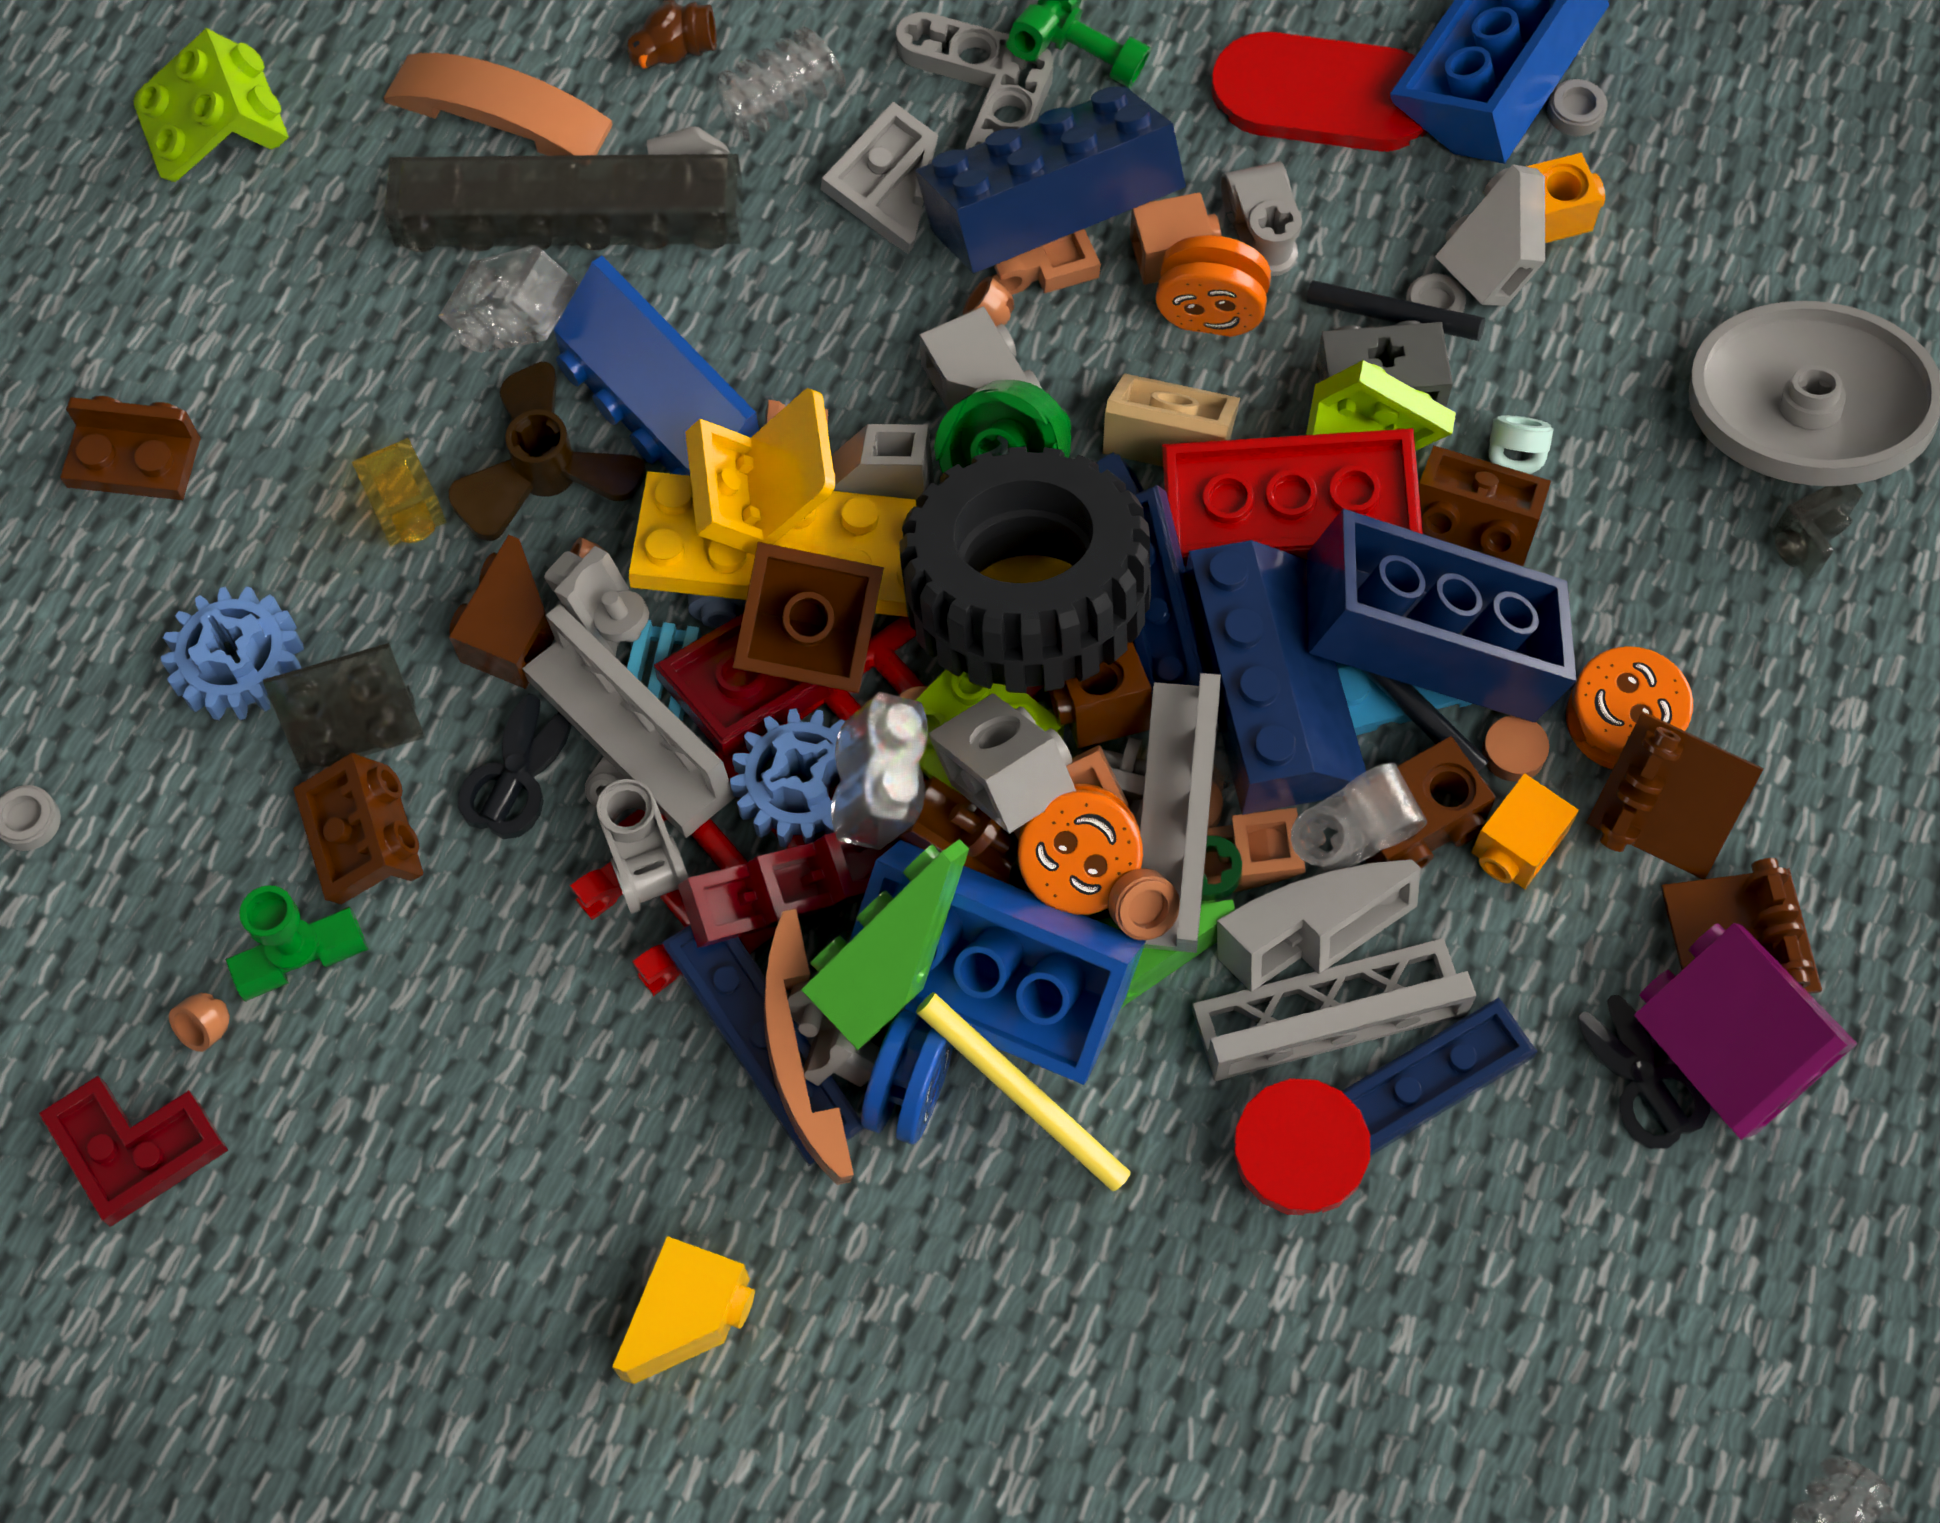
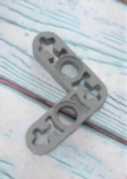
(998, 72)

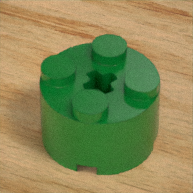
(1005, 409)

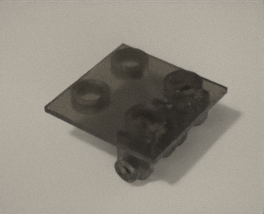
(344, 707)

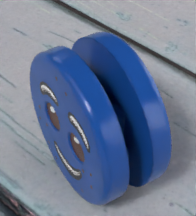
(906, 1073)

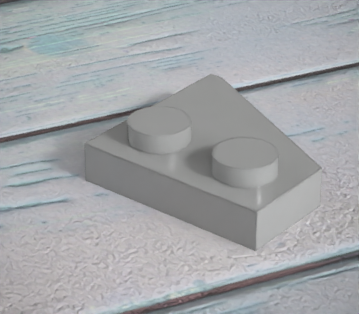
(879, 175)

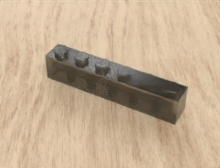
(564, 201)

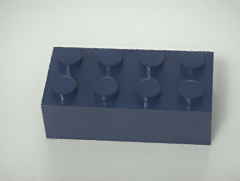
(1050, 177)
(1439, 616)

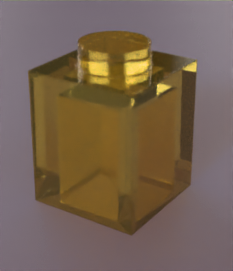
(400, 493)

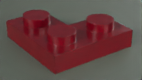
(127, 1163)

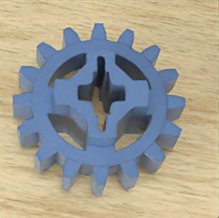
(200, 660)
(781, 797)

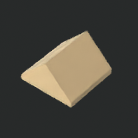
(1153, 413)

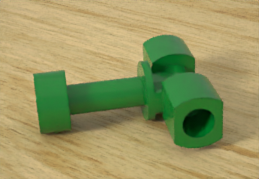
(1060, 23)
(288, 941)

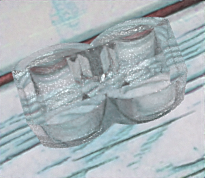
(879, 771)

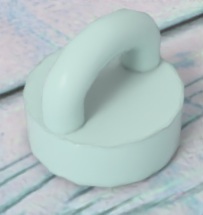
(1520, 435)

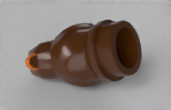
(672, 34)

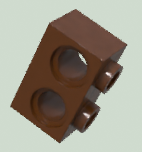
(1107, 704)
(1444, 770)

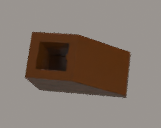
(504, 619)

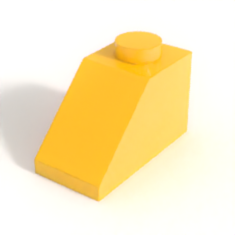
(683, 1310)

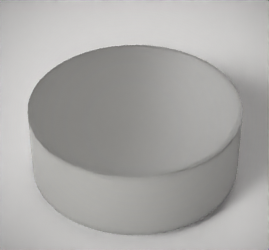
(1577, 107)
(1437, 291)
(28, 817)

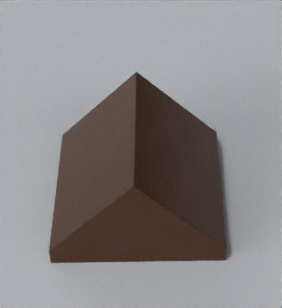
(808, 617)

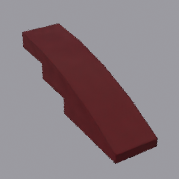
(756, 893)

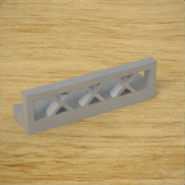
(629, 724)
(1179, 798)
(1335, 1023)

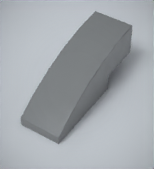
(1315, 919)

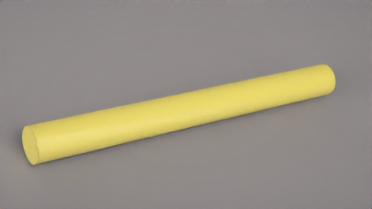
(1023, 1091)

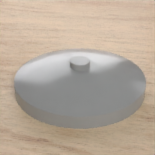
(1815, 393)

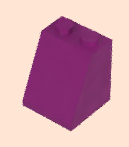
(1741, 1028)

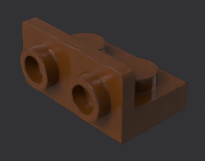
(130, 448)
(1480, 504)
(357, 827)

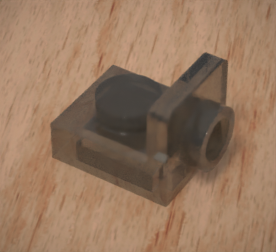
(1811, 523)

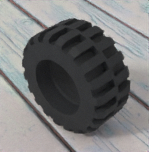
(1032, 629)

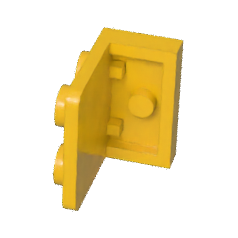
(761, 483)

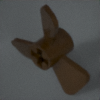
(495, 494)

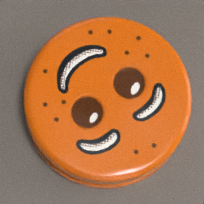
(1213, 285)
(1615, 692)
(1079, 849)

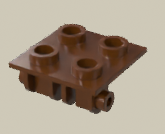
(1673, 796)
(1758, 901)

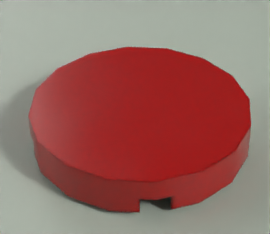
(1301, 1147)

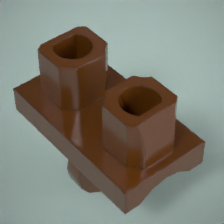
(953, 817)

